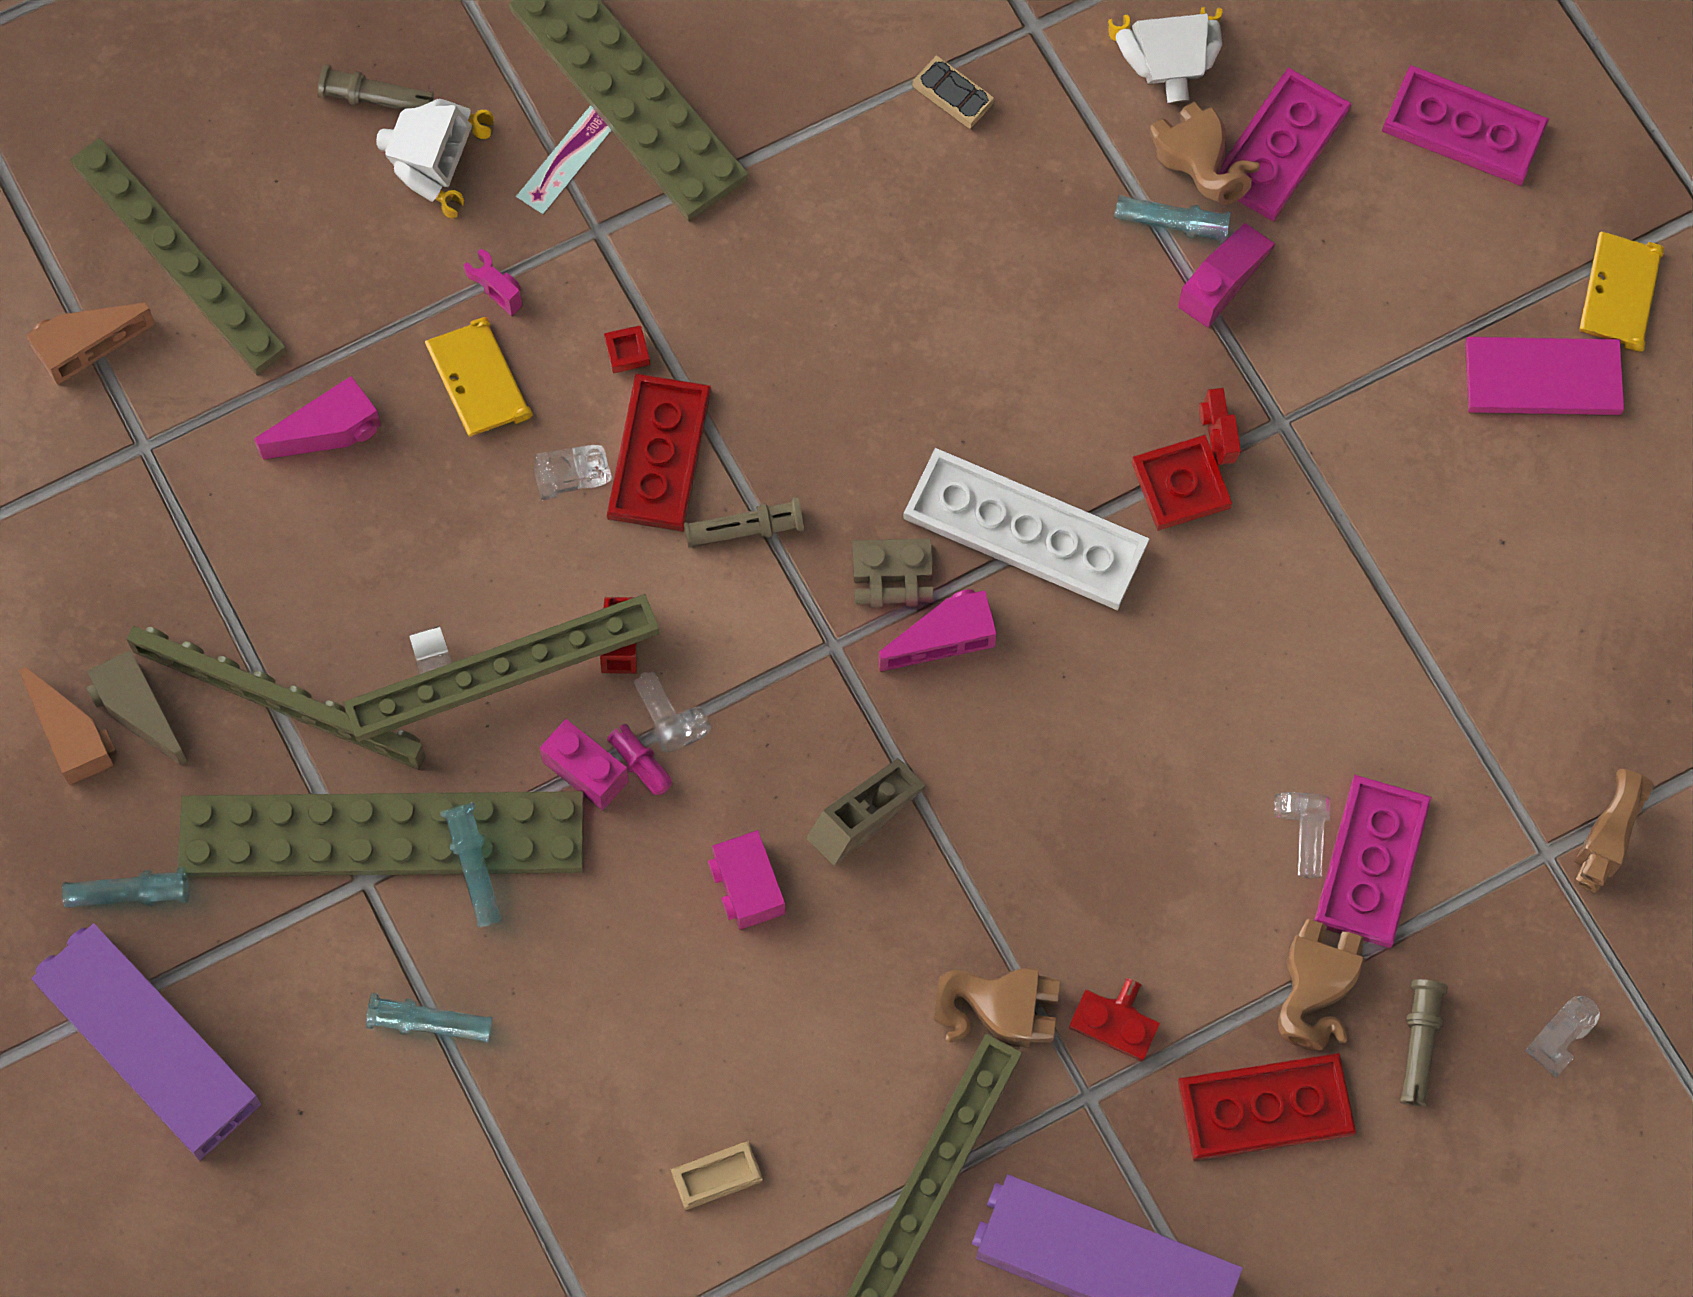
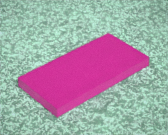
(1465, 125)
(1286, 140)
(1544, 375)
(1372, 860)

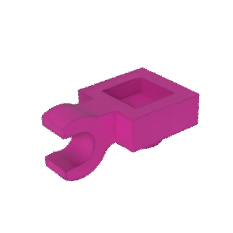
(499, 287)

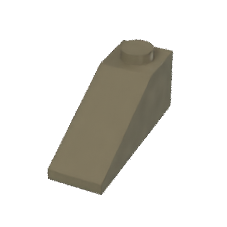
(130, 701)
(864, 811)

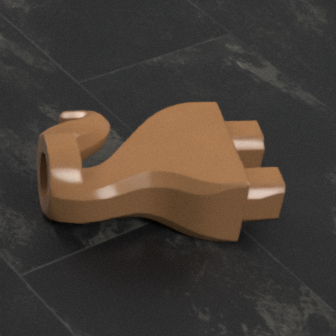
(1200, 150)
(1610, 835)
(1319, 979)
(1001, 1004)

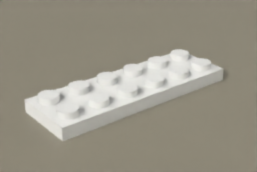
(1026, 528)

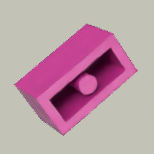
(584, 764)
(747, 879)

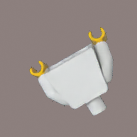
(1170, 49)
(429, 146)

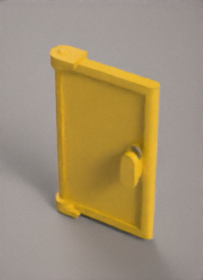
(1622, 301)
(485, 387)

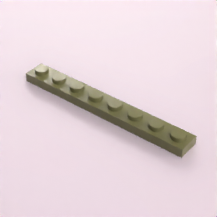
(178, 256)
(501, 668)
(262, 690)
(936, 1170)

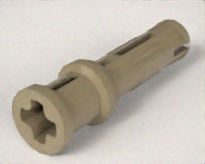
(357, 88)
(764, 521)
(1424, 1022)

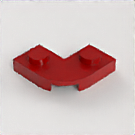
(1221, 427)

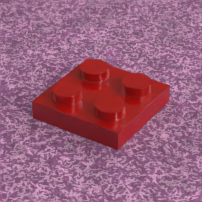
(1181, 482)

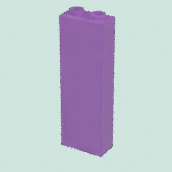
(145, 1041)
(1091, 1251)

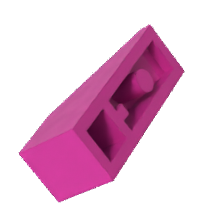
(1224, 274)
(326, 423)
(950, 629)

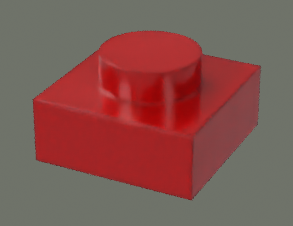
(627, 349)

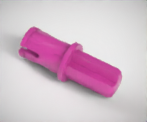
(640, 760)

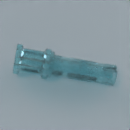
(1191, 221)
(468, 844)
(145, 888)
(405, 1017)

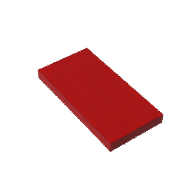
(659, 452)
(1266, 1107)

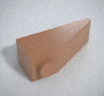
(83, 337)
(70, 732)

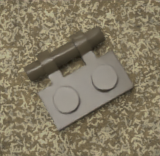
(892, 561)

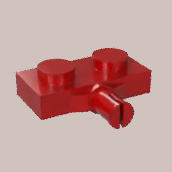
(1115, 1022)

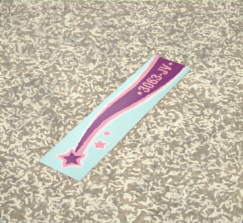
(564, 161)

